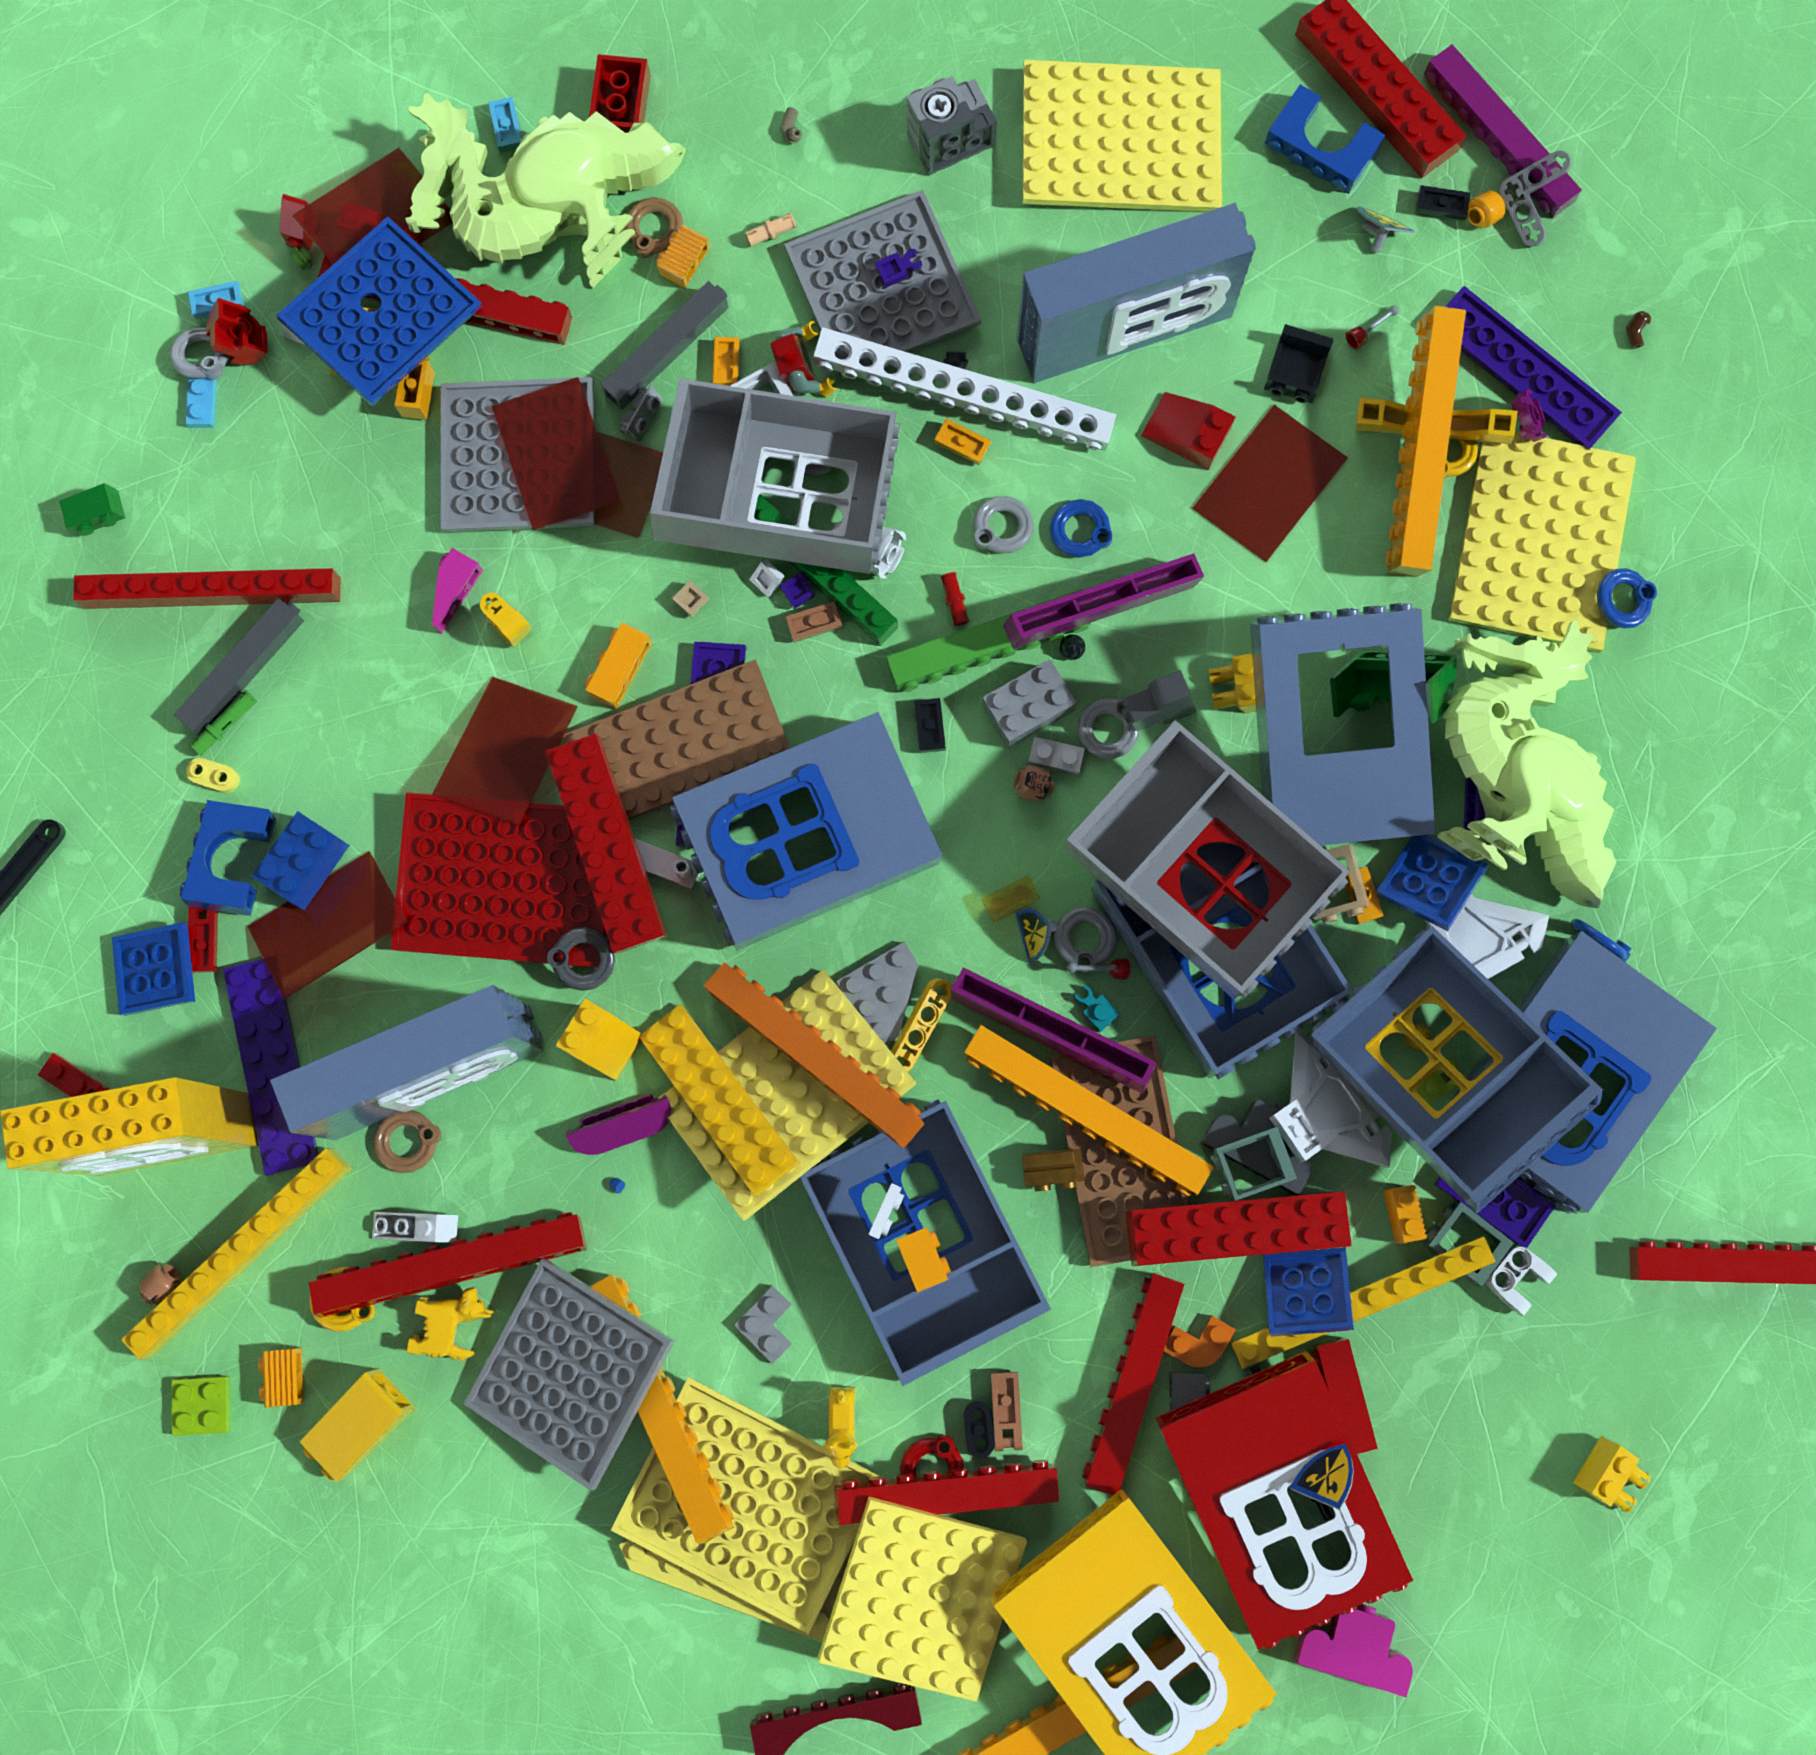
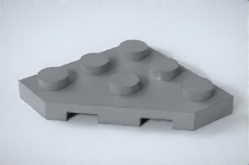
(882, 990)

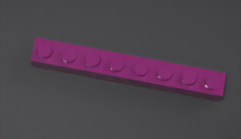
(1498, 127)
(1102, 601)
(1053, 1030)

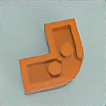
(1200, 1351)

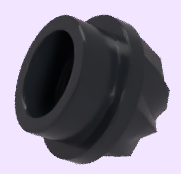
(956, 359)
(1072, 647)

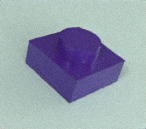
(797, 590)

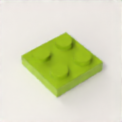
(200, 1406)

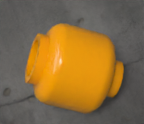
(1486, 209)

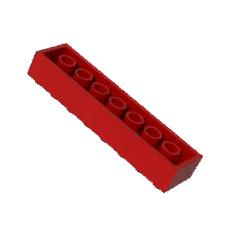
(1380, 85)
(606, 843)
(1238, 1228)

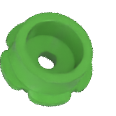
(301, 257)

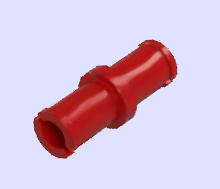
(954, 599)

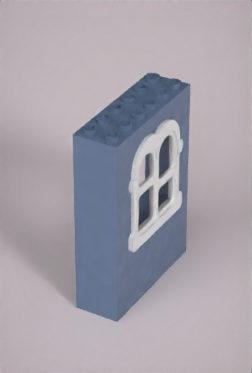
(1133, 292)
(408, 1065)

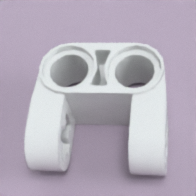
(1514, 1274)

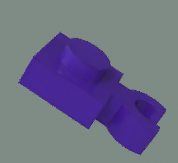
(894, 269)

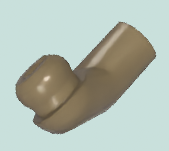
(788, 128)

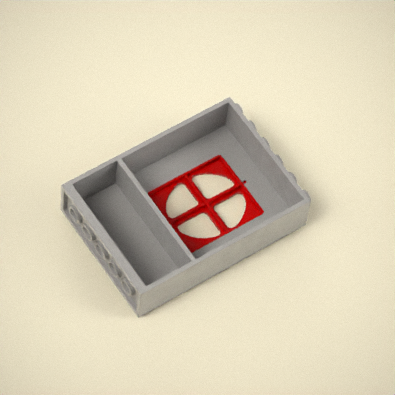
(1157, 821)

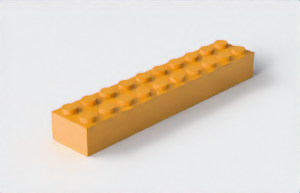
(1425, 441)

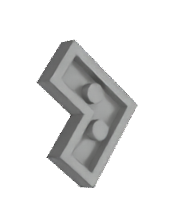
(759, 1327)

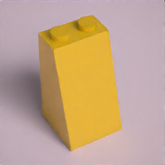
(599, 1039)
(356, 1425)

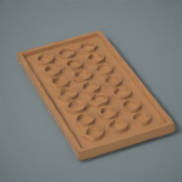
(688, 737)
(1110, 1180)

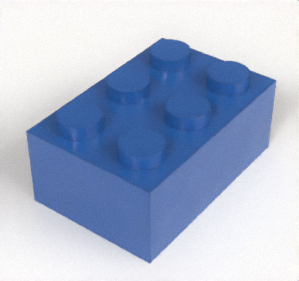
(300, 860)

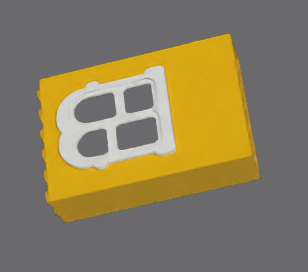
(128, 1128)
(1092, 1595)

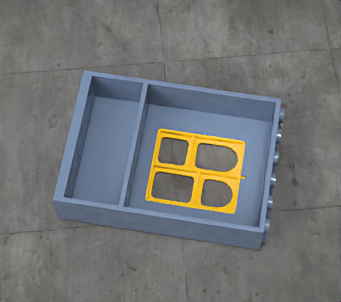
(1496, 1120)

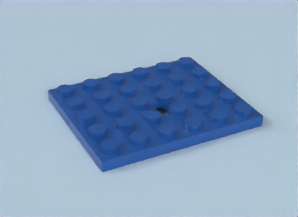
(380, 347)

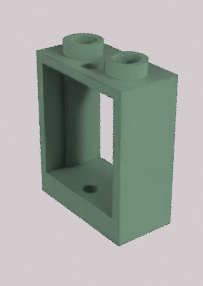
(1278, 1153)
(1450, 1214)

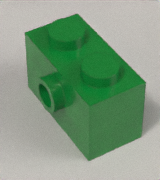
(92, 509)

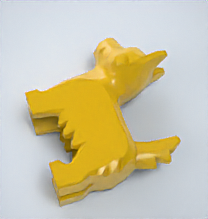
(442, 1324)
(841, 1425)

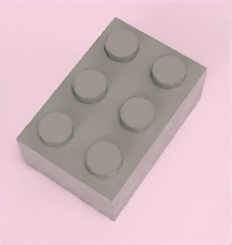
(1029, 703)

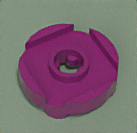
(1530, 416)

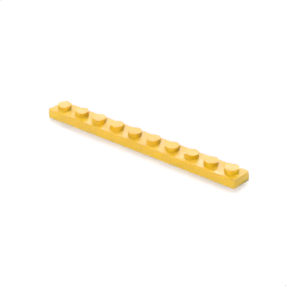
(1378, 1296)

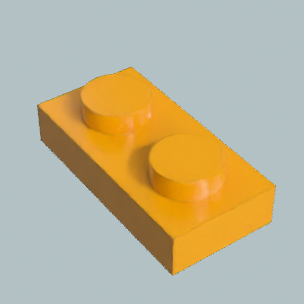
(962, 441)

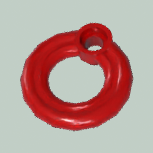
(927, 1446)

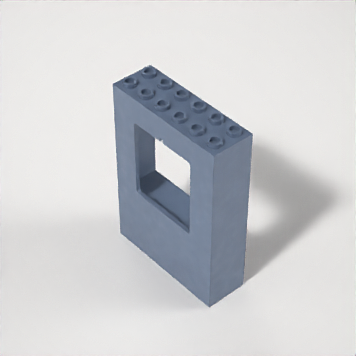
(1347, 792)

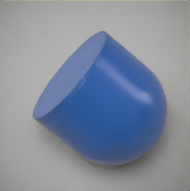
(616, 1185)

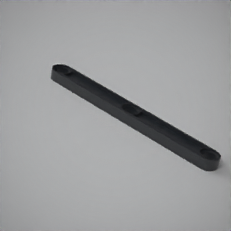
(28, 861)

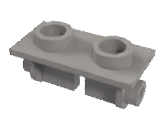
(646, 405)

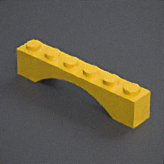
(1474, 425)

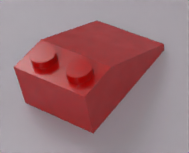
(1189, 428)

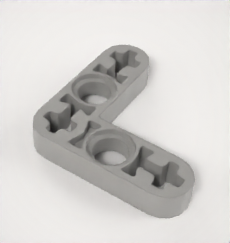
(1526, 188)

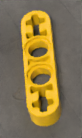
(923, 1027)

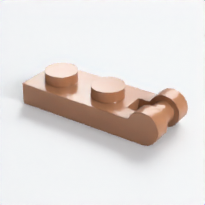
(1006, 1410)

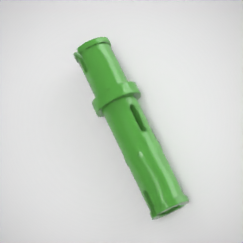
(220, 725)

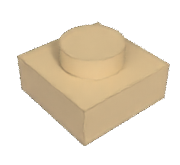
(690, 599)

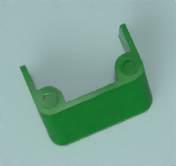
(1366, 681)

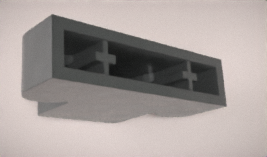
(1164, 701)
(1256, 1155)

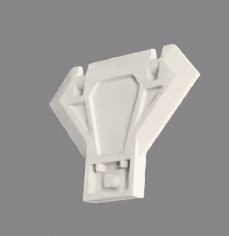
(1486, 931)
(1328, 1112)

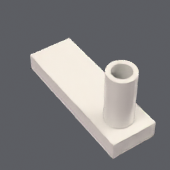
(667, 865)

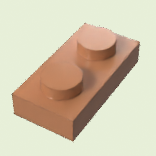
(814, 621)

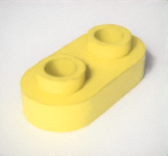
(211, 775)

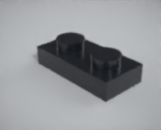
(1442, 202)
(930, 725)

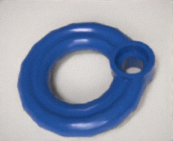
(1081, 549)
(1644, 601)
(1618, 948)

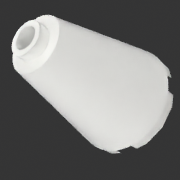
(889, 551)

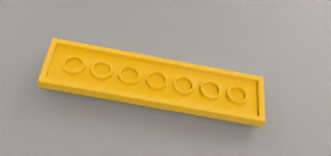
(719, 1100)

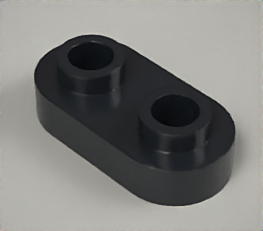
(978, 1429)

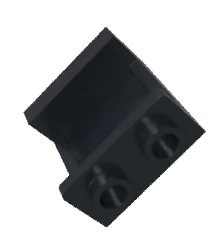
(1298, 364)

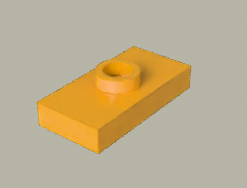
(726, 360)
(1375, 910)

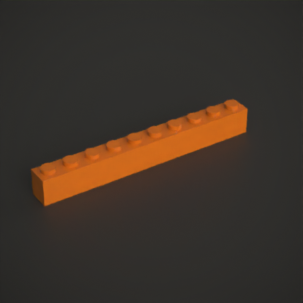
(814, 1055)

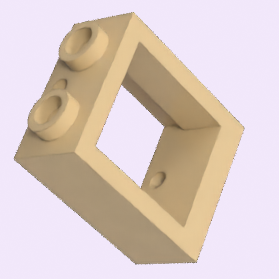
(1354, 908)

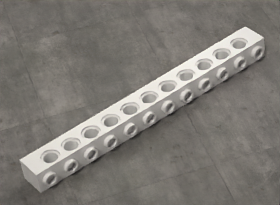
(832, 342)

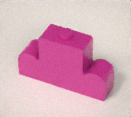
(1357, 1651)

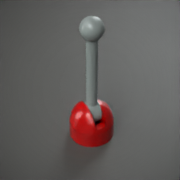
(1358, 336)
(1118, 968)

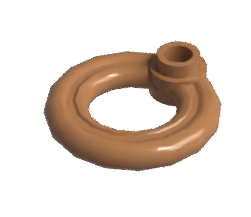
(647, 206)
(425, 1151)

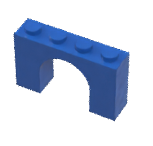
(1339, 167)
(218, 825)

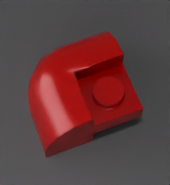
(236, 333)

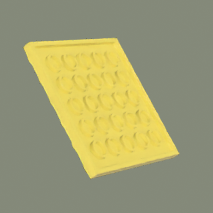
(920, 1599)

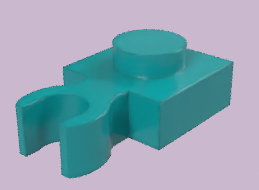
(1099, 1011)

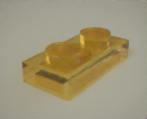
(1010, 898)

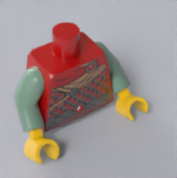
(794, 361)

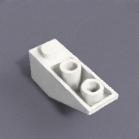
(415, 1227)

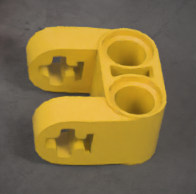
(507, 620)

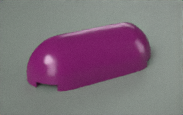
(620, 1125)

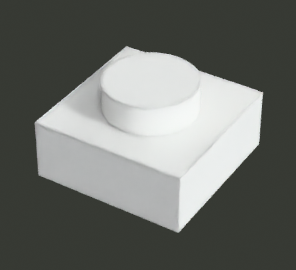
(766, 577)

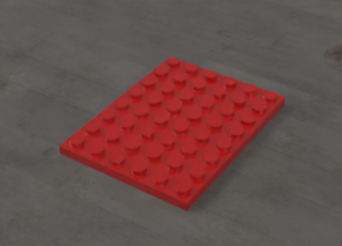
(491, 885)

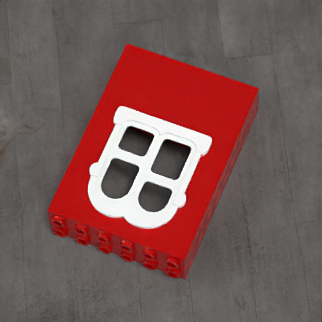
(1254, 1444)

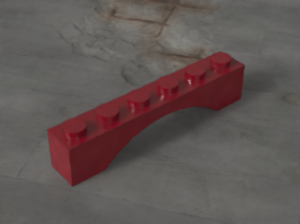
(891, 1708)

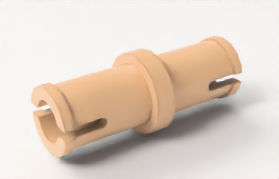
(771, 229)

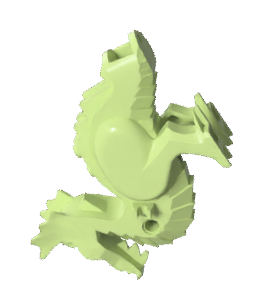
(548, 187)
(1525, 773)

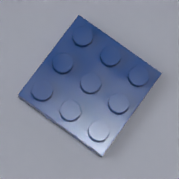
(1431, 880)
(153, 969)
(1308, 1292)

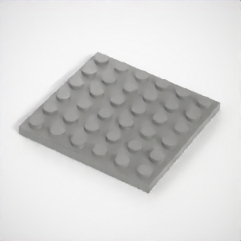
(848, 295)
(475, 468)
(569, 1373)

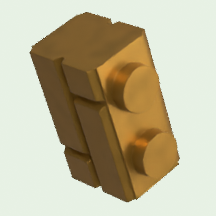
(1053, 1167)

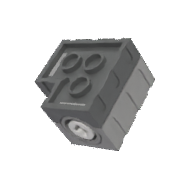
(949, 123)

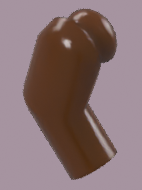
(1635, 327)

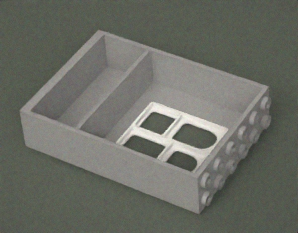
(717, 464)

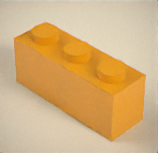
(618, 665)

